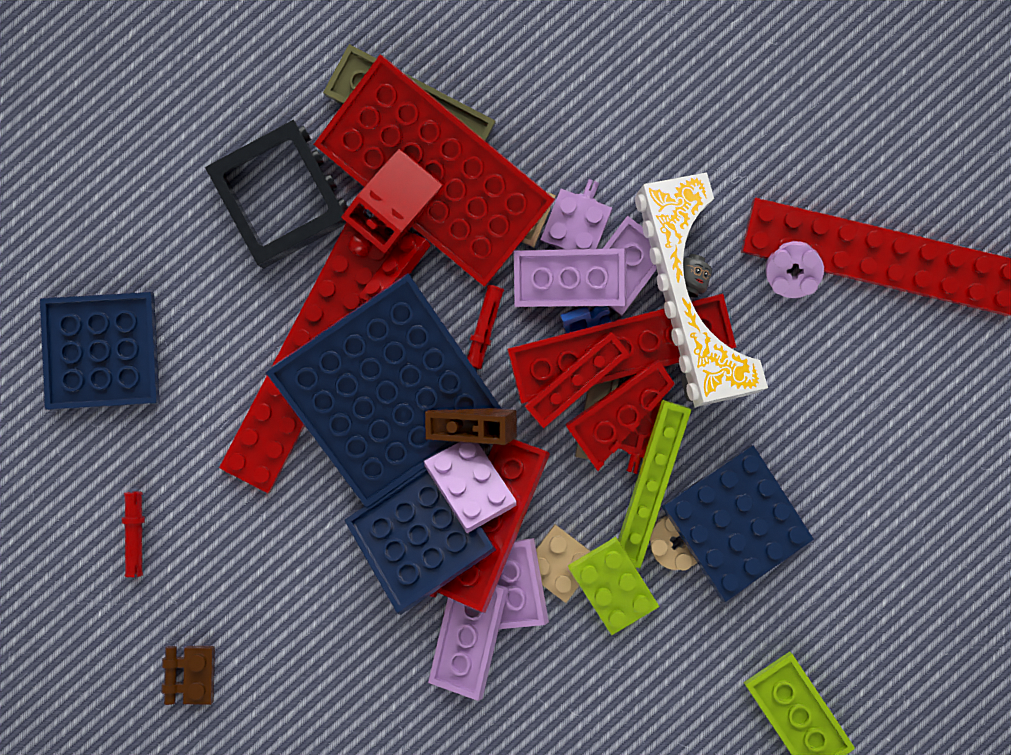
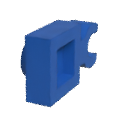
(582, 318)

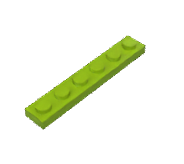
(653, 479)

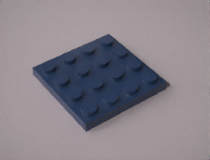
(99, 350)
(737, 523)
(415, 541)

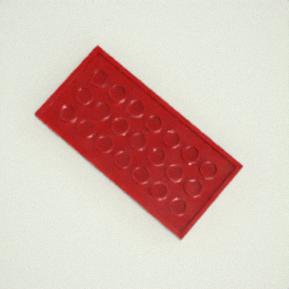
(484, 197)

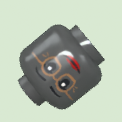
(696, 274)

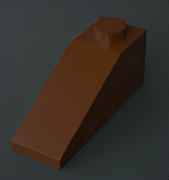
(472, 425)

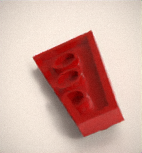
(612, 418)

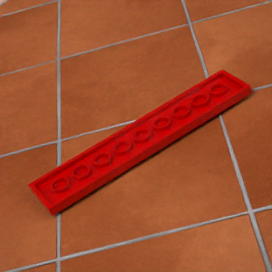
(884, 256)
(271, 423)

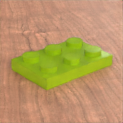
(613, 586)

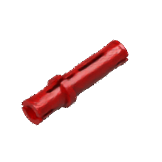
(484, 326)
(133, 533)

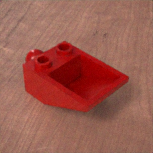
(395, 198)

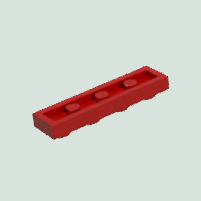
(576, 379)

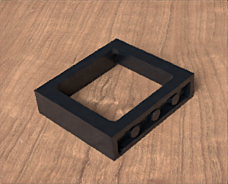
(299, 237)

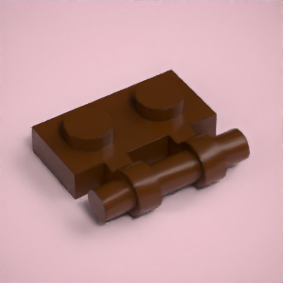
(198, 675)

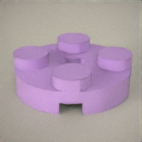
(783, 259)

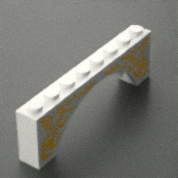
(710, 366)

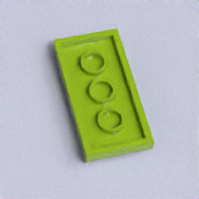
(797, 710)

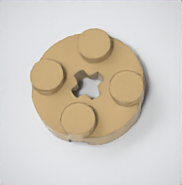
(662, 547)

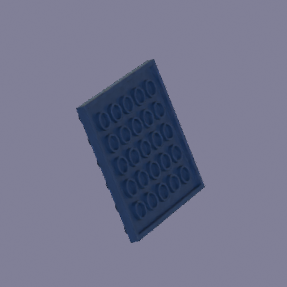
(371, 381)

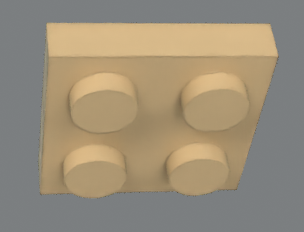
(554, 555)

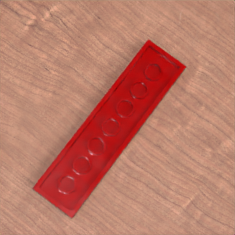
(644, 337)

